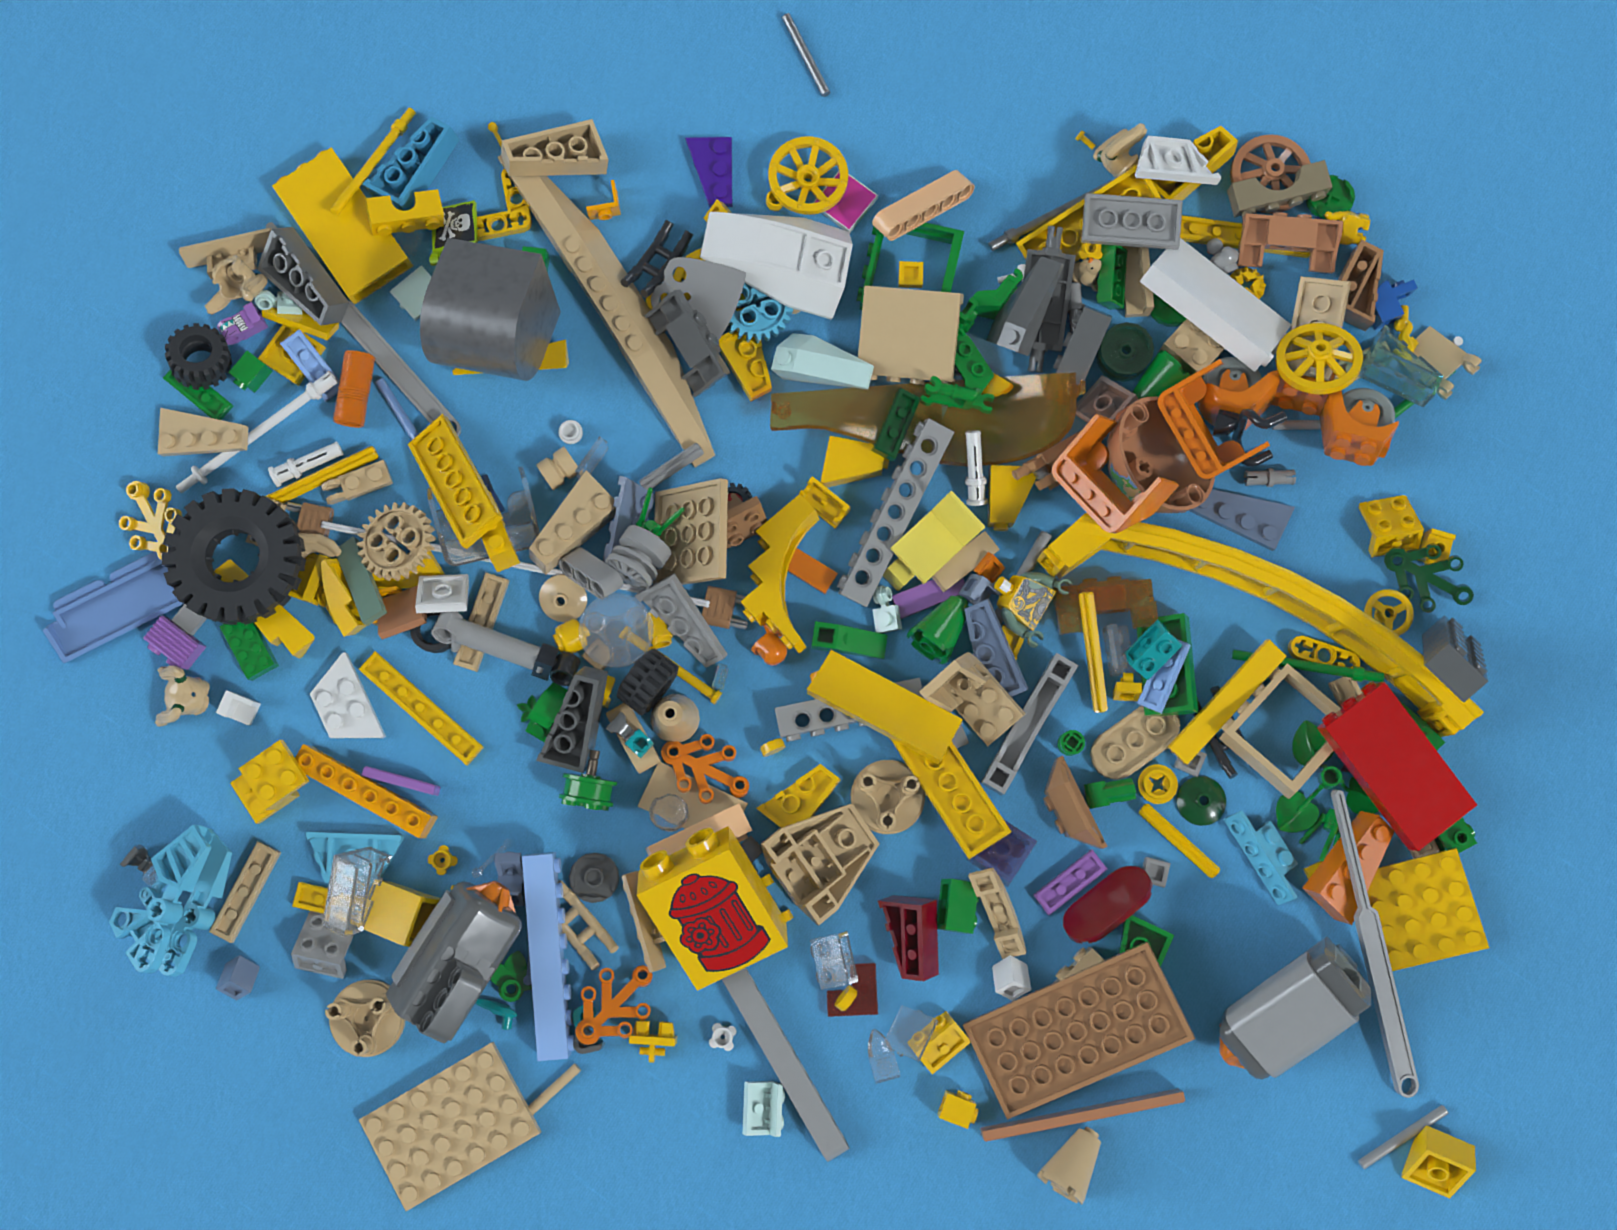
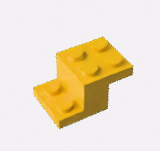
(269, 781)

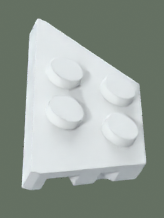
(1173, 161)
(345, 704)

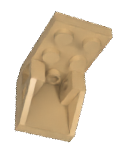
(976, 697)

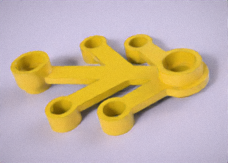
(140, 491)

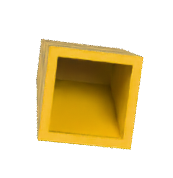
(399, 912)

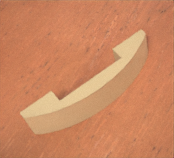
(1000, 912)

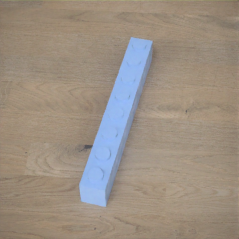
(547, 956)

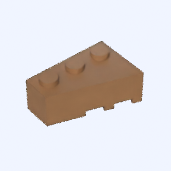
(1363, 272)

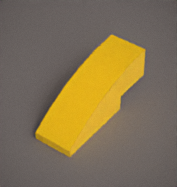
(340, 598)

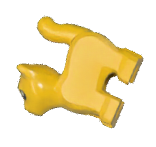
(1351, 224)

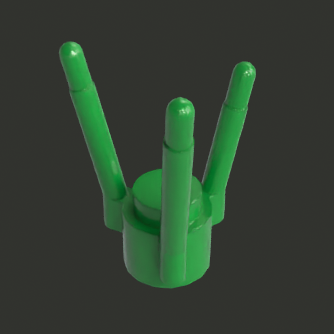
(651, 525)
(1330, 825)

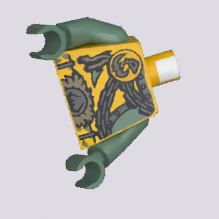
(1025, 601)

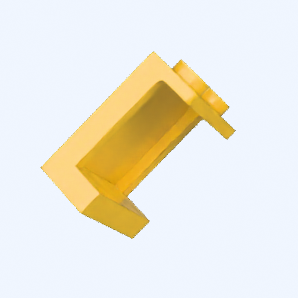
(311, 581)

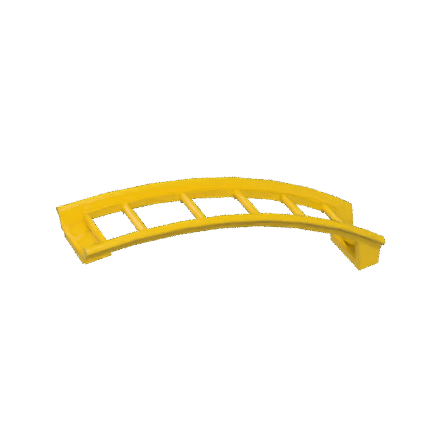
(1282, 588)

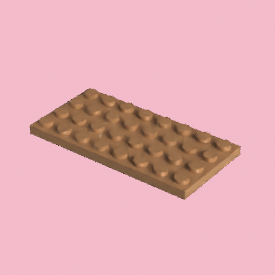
(1078, 1030)

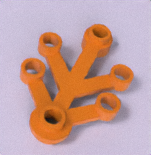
(702, 766)
(611, 1007)

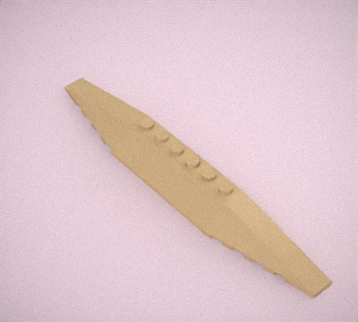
(619, 307)

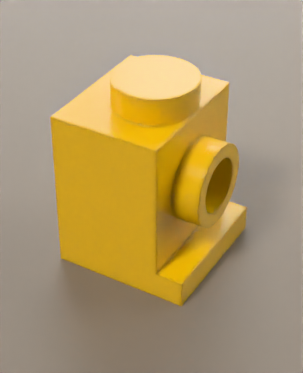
(1442, 539)

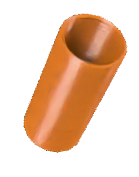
(356, 383)

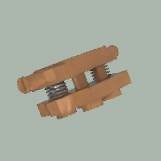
(1044, 462)

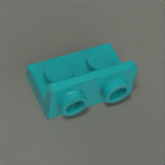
(1152, 650)

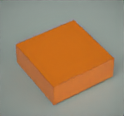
(989, 567)

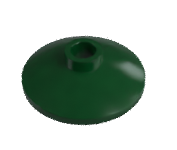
(1190, 807)

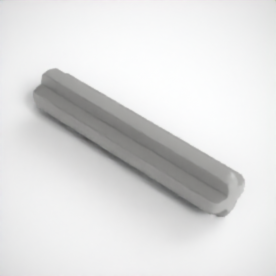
(672, 466)

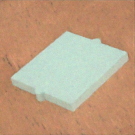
(411, 292)

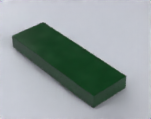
(896, 424)

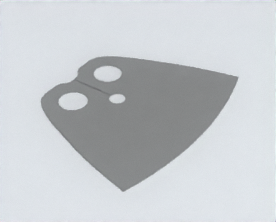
(712, 288)

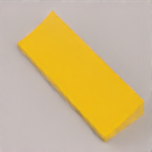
(1072, 218)
(884, 706)

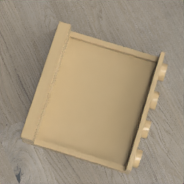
(909, 333)

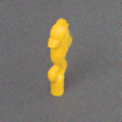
(1405, 328)

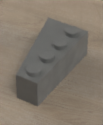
(301, 276)
(1083, 342)
(576, 722)

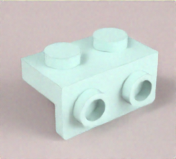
(763, 1108)

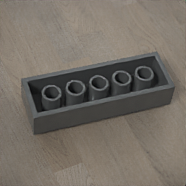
(1454, 658)

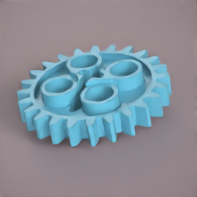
(763, 323)

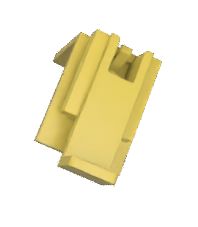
(933, 542)

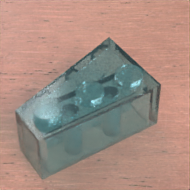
(1399, 369)

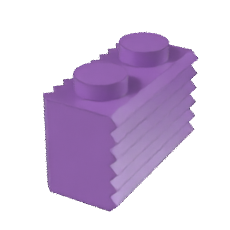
(174, 643)

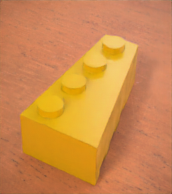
(1216, 147)

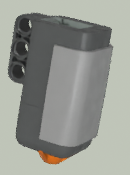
(454, 958)
(1294, 1012)

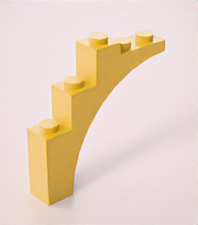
(779, 541)

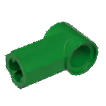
(1103, 793)

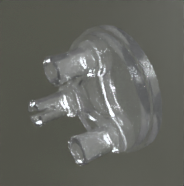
(616, 630)

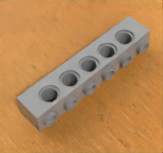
(787, 715)

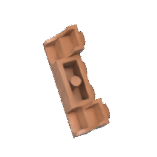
(1286, 233)

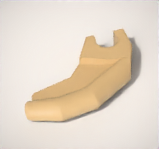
(319, 544)

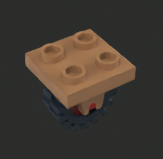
(743, 515)

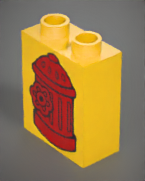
(711, 906)

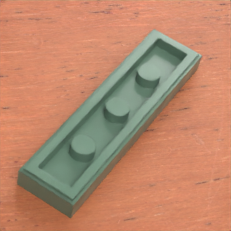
(361, 583)

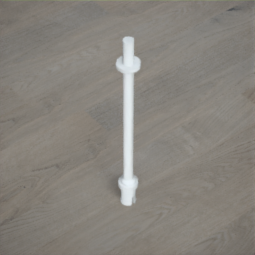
(313, 391)

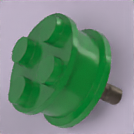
(587, 788)

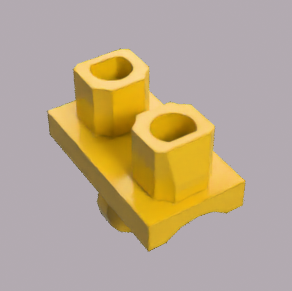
(664, 1038)

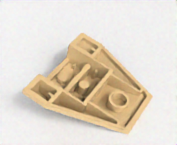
(820, 859)

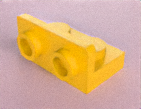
(944, 1043)

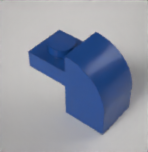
(1387, 306)

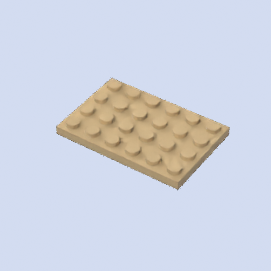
(450, 1126)

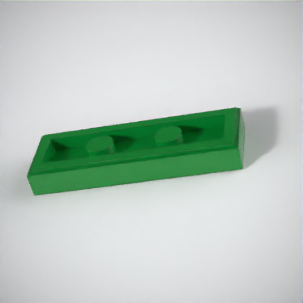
(207, 400)

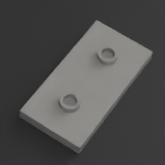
(1132, 221)

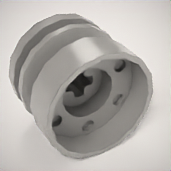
(639, 557)

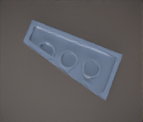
(628, 511)
(1246, 516)
(993, 648)

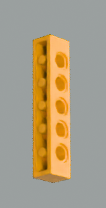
(365, 791)

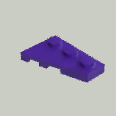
(714, 167)

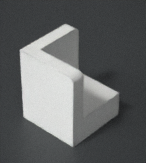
(238, 707)
(1011, 978)

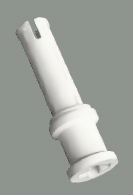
(293, 469)
(977, 482)

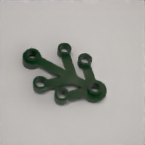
(1426, 574)

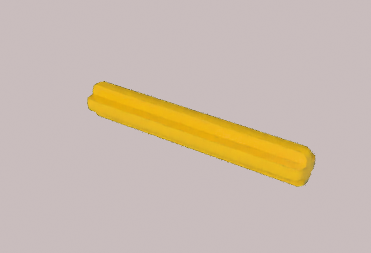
(1179, 840)

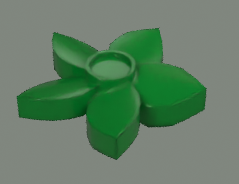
(527, 708)

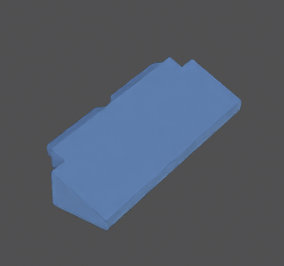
(111, 609)

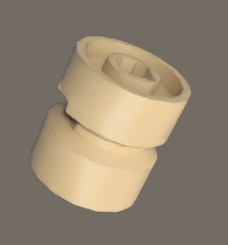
(558, 468)

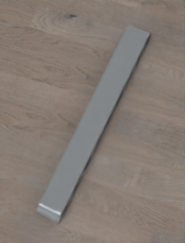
(786, 1064)

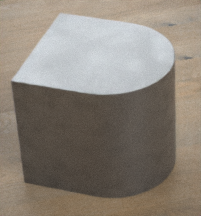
(488, 310)

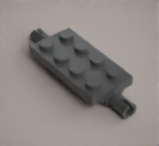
(1053, 325)

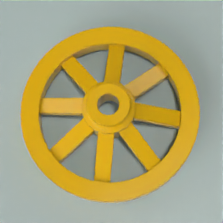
(810, 172)
(1319, 355)

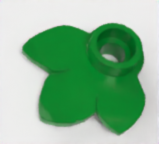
(511, 973)

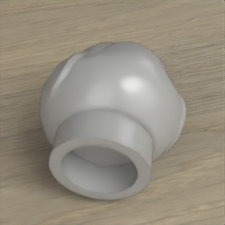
(1223, 258)

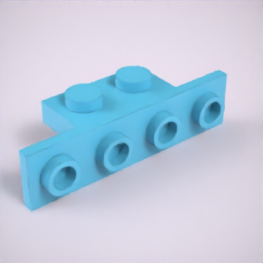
(1266, 853)

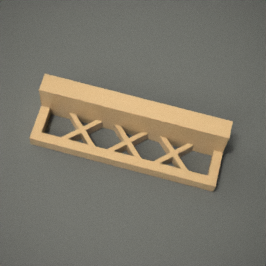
(1138, 298)

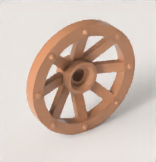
(1266, 174)

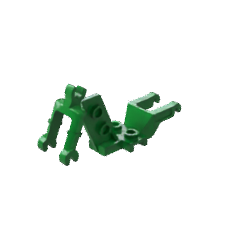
(968, 358)

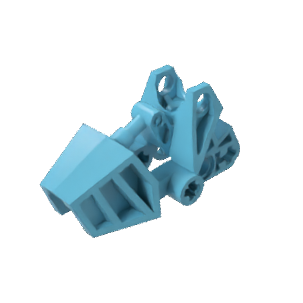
(190, 863)

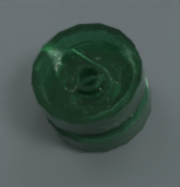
(1125, 366)

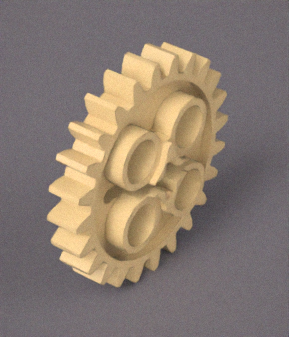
(381, 559)

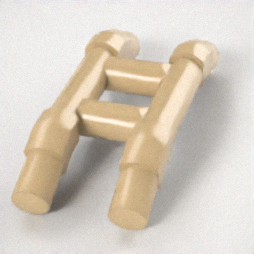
(594, 927)

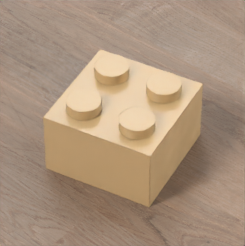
(1192, 347)

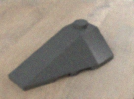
(1023, 313)

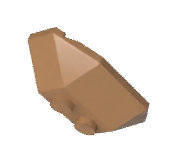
(1070, 807)

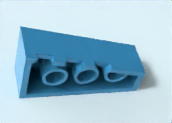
(414, 164)

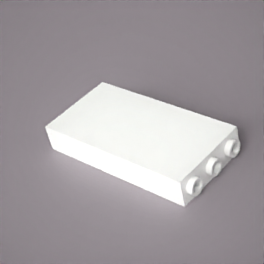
(1217, 305)

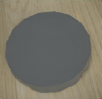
(594, 877)

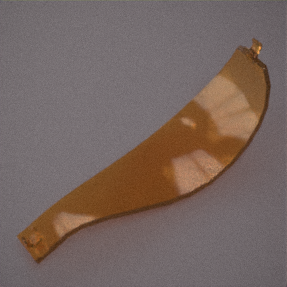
(1019, 426)

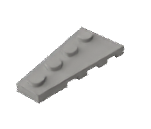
(678, 611)

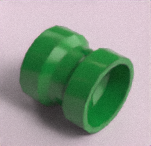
(1066, 743)

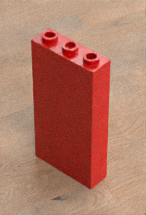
(1396, 765)

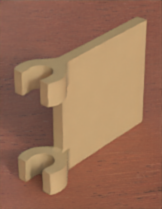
(1444, 357)

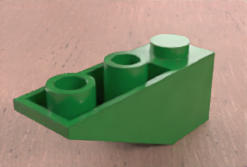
(848, 640)

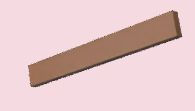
(1082, 1114)

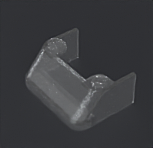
(519, 523)

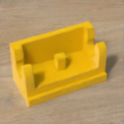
(825, 502)

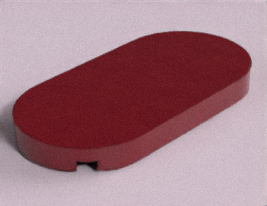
(1107, 904)

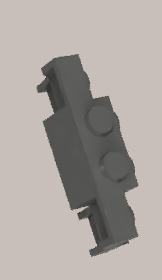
(693, 340)

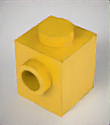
(958, 1108)

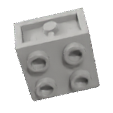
(320, 949)

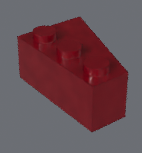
(914, 935)

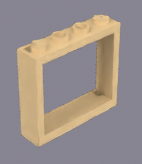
(1257, 760)

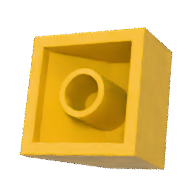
(1439, 1162)

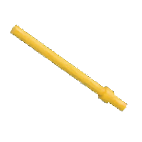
(398, 128)

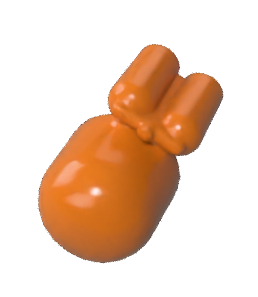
(770, 647)

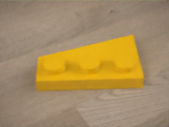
(746, 363)
(801, 798)

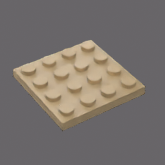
(698, 534)

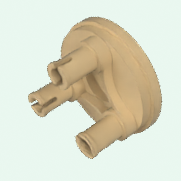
(887, 796)
(364, 1019)

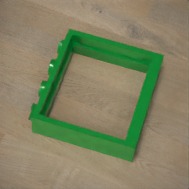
(926, 231)

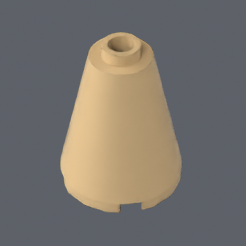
(680, 726)
(1073, 1165)

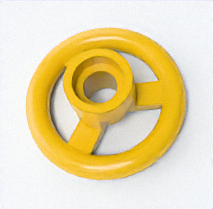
(1379, 613)

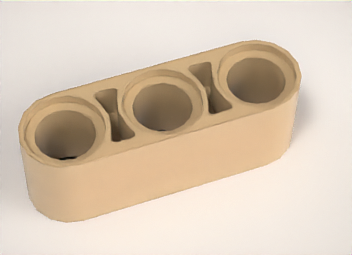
(651, 757)

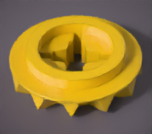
(1249, 274)
(1168, 783)

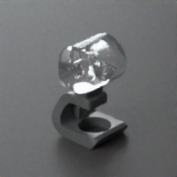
(139, 857)

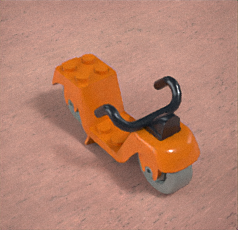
(1352, 424)

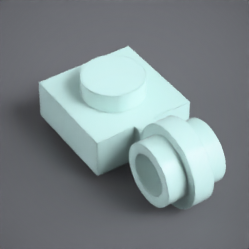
(282, 302)
(887, 617)

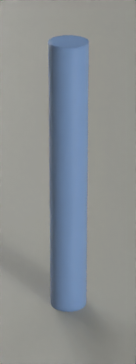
(397, 408)

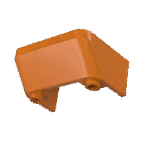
(1191, 431)
(1081, 476)

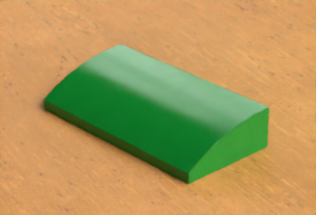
(1183, 695)

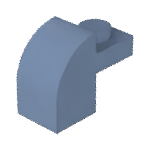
(510, 874)

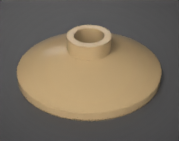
(573, 594)

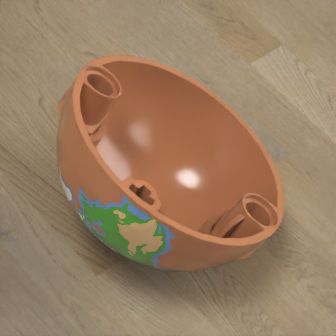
(1145, 449)

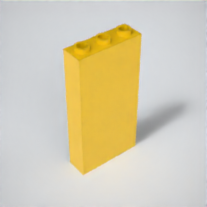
(342, 241)

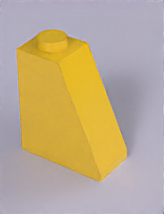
(850, 462)
(1006, 496)

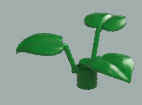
(1297, 812)

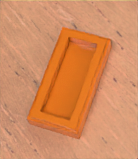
(811, 571)

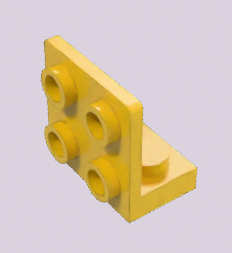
(1391, 524)

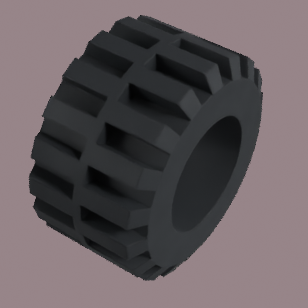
(193, 340)
(647, 681)

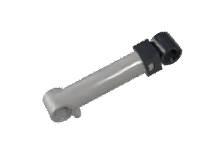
(543, 660)

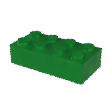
(1112, 277)
(249, 649)

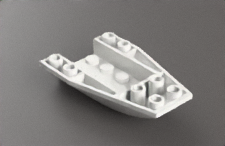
(783, 257)

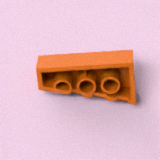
(1331, 881)

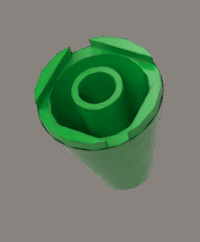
(1160, 376)
(940, 629)

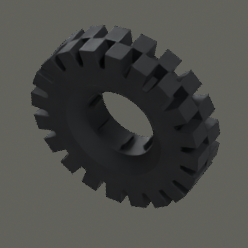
(204, 528)

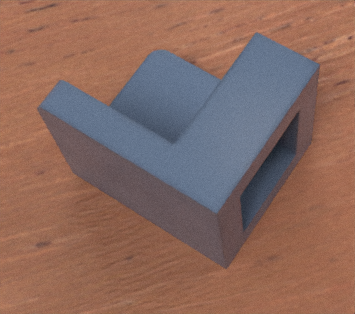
(977, 589)
(238, 977)

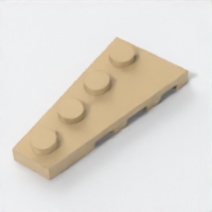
(194, 434)

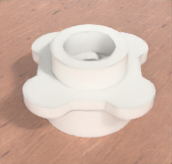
(725, 1043)

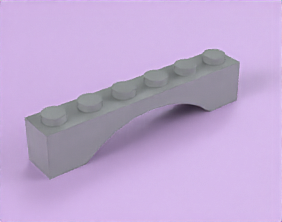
(1023, 732)

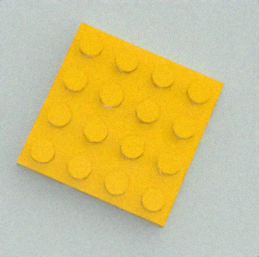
(1426, 910)

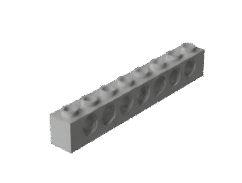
(939, 438)

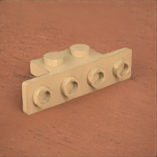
(212, 252)
(646, 929)

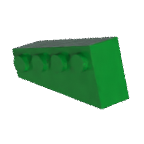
(1139, 931)

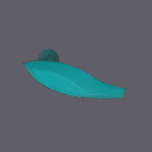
(499, 1009)

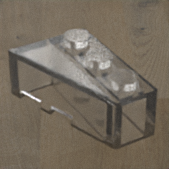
(351, 888)

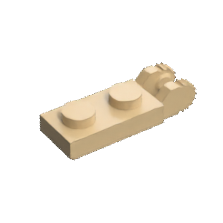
(359, 482)

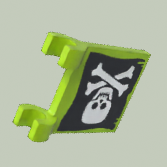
(459, 224)

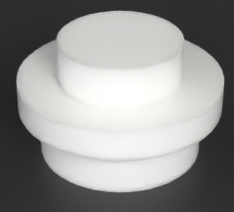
(570, 432)

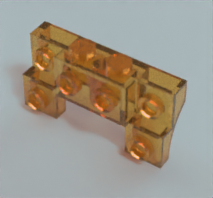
(1109, 597)

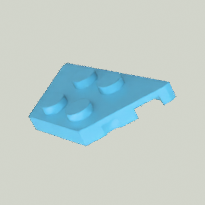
(329, 844)

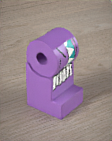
(242, 325)

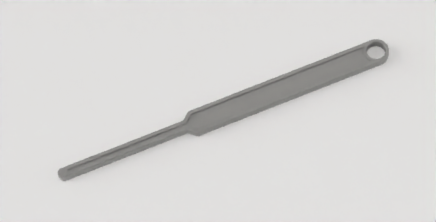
(393, 364)
(1377, 962)

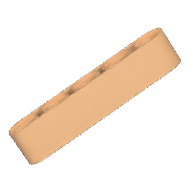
(923, 205)

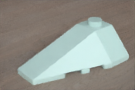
(817, 361)

